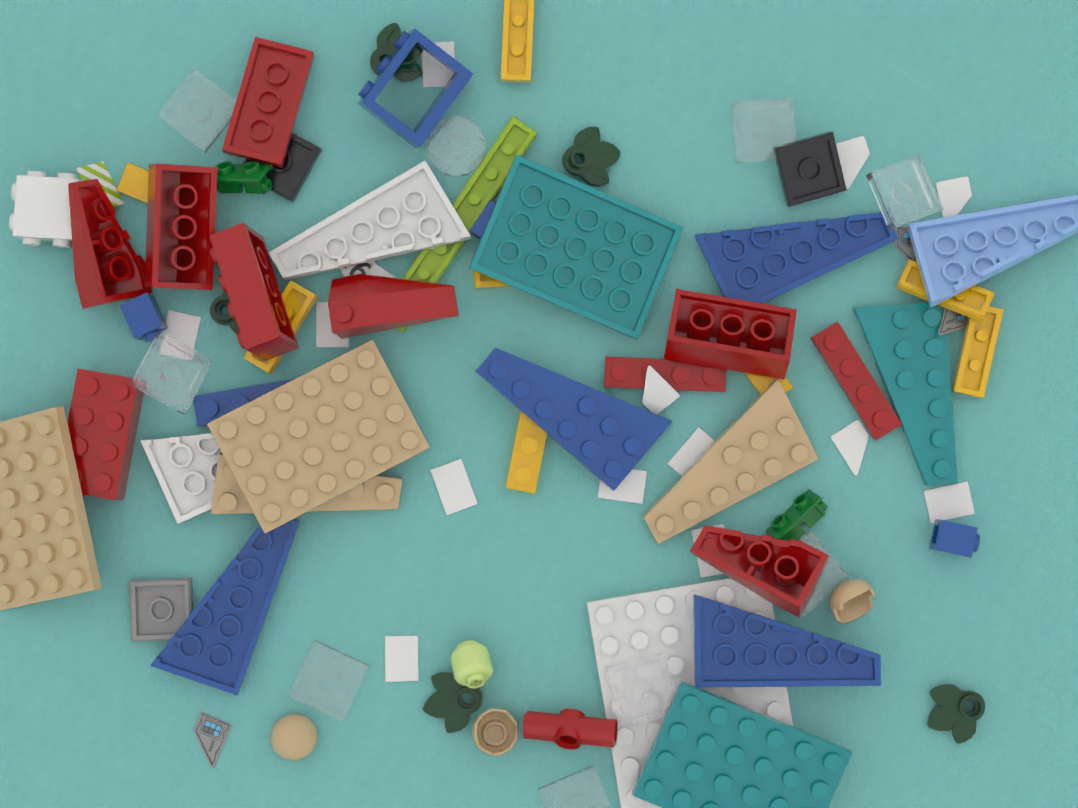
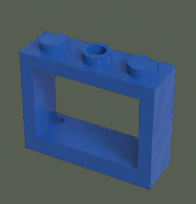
(438, 108)

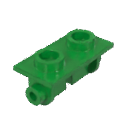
(251, 174)
(806, 508)

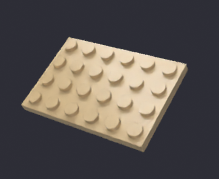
(318, 436)
(42, 513)

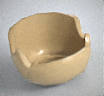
(851, 600)
(495, 731)
(293, 737)

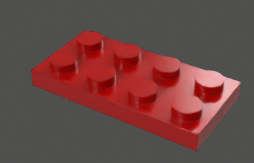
(268, 102)

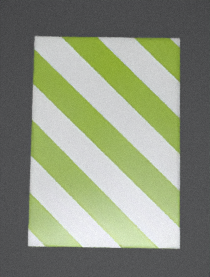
(100, 172)

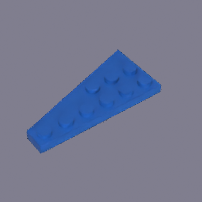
(779, 257)
(589, 424)
(226, 624)
(757, 651)

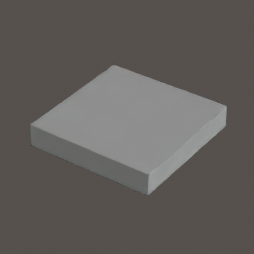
(159, 607)

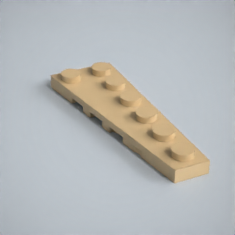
(375, 494)

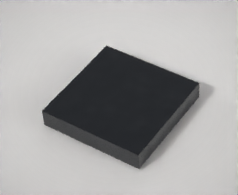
(296, 167)
(809, 168)

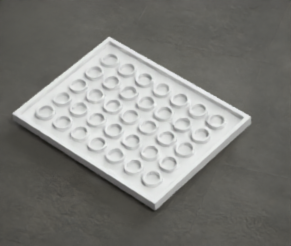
(664, 622)

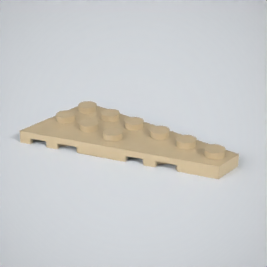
(744, 459)

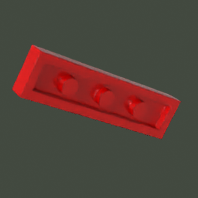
(681, 376)
(856, 381)

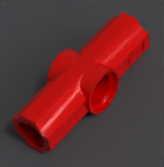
(570, 729)

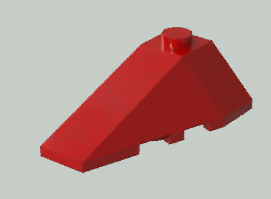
(102, 255)
(379, 303)
(770, 567)

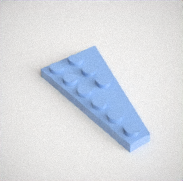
(974, 246)

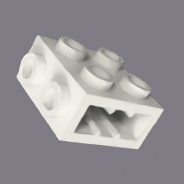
(42, 209)

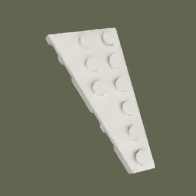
(388, 222)
(185, 472)

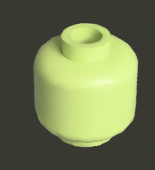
(471, 664)

